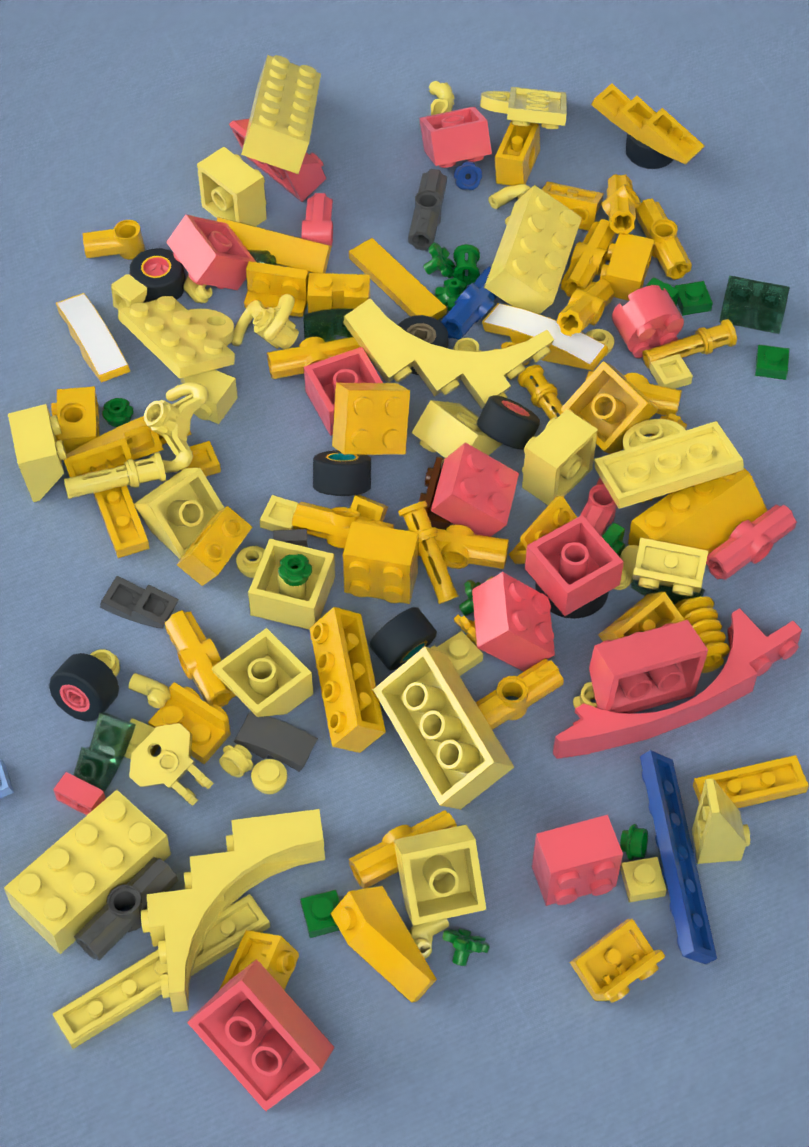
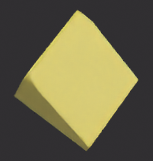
(127, 291)

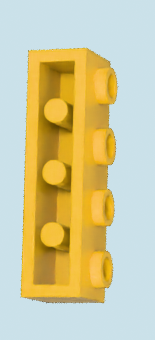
(347, 680)

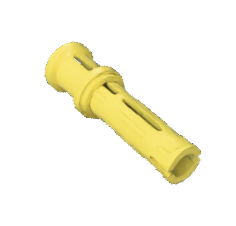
(131, 473)

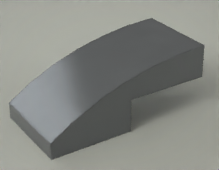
(137, 604)
(276, 738)

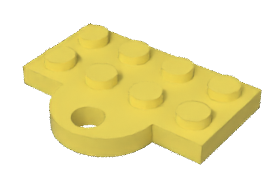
(528, 106)
(181, 338)
(666, 461)

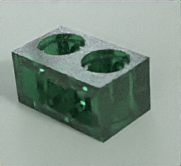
(754, 304)

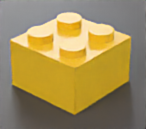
(610, 405)
(370, 418)
(380, 562)

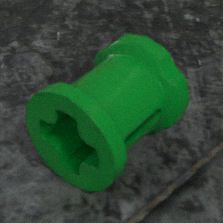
(470, 264)

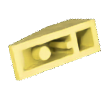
(718, 827)

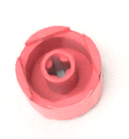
(647, 319)

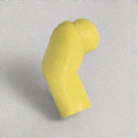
(507, 194)
(197, 292)
(155, 691)
(424, 934)

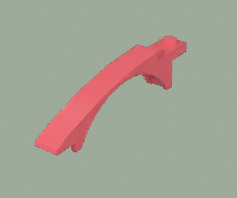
(749, 657)

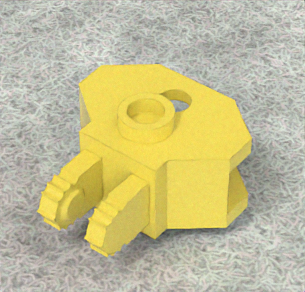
(169, 764)

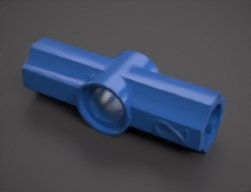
(469, 307)

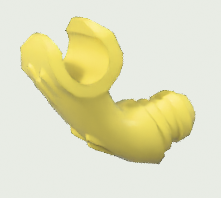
(446, 98)
(629, 557)

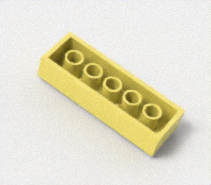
(282, 114)

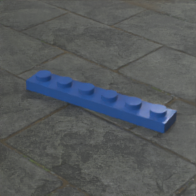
(677, 858)

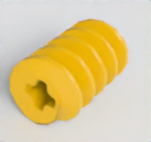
(704, 620)

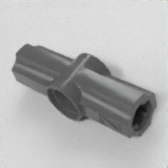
(427, 209)
(112, 924)

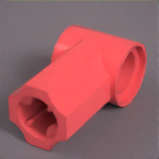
(318, 221)

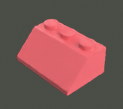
(300, 184)
(647, 668)
(261, 1035)

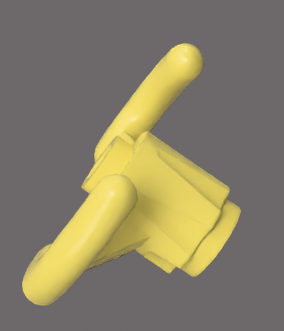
(269, 323)
(174, 421)

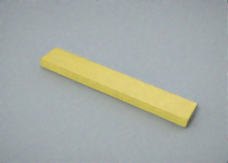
(142, 980)

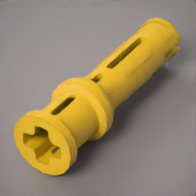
(702, 341)
(545, 394)
(418, 521)

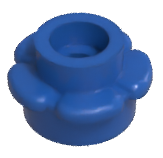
(471, 183)

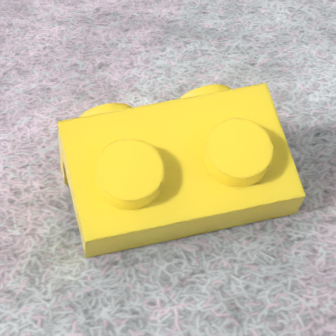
(670, 566)

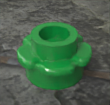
(117, 412)
(297, 576)
(634, 842)

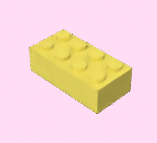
(533, 252)
(443, 728)
(82, 868)

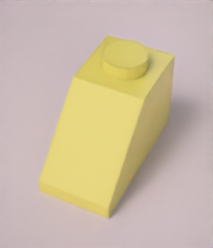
(221, 394)

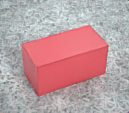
(78, 794)

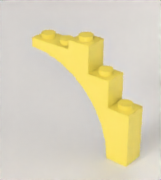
(396, 351)
(254, 852)

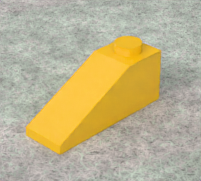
(382, 939)

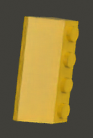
(701, 514)

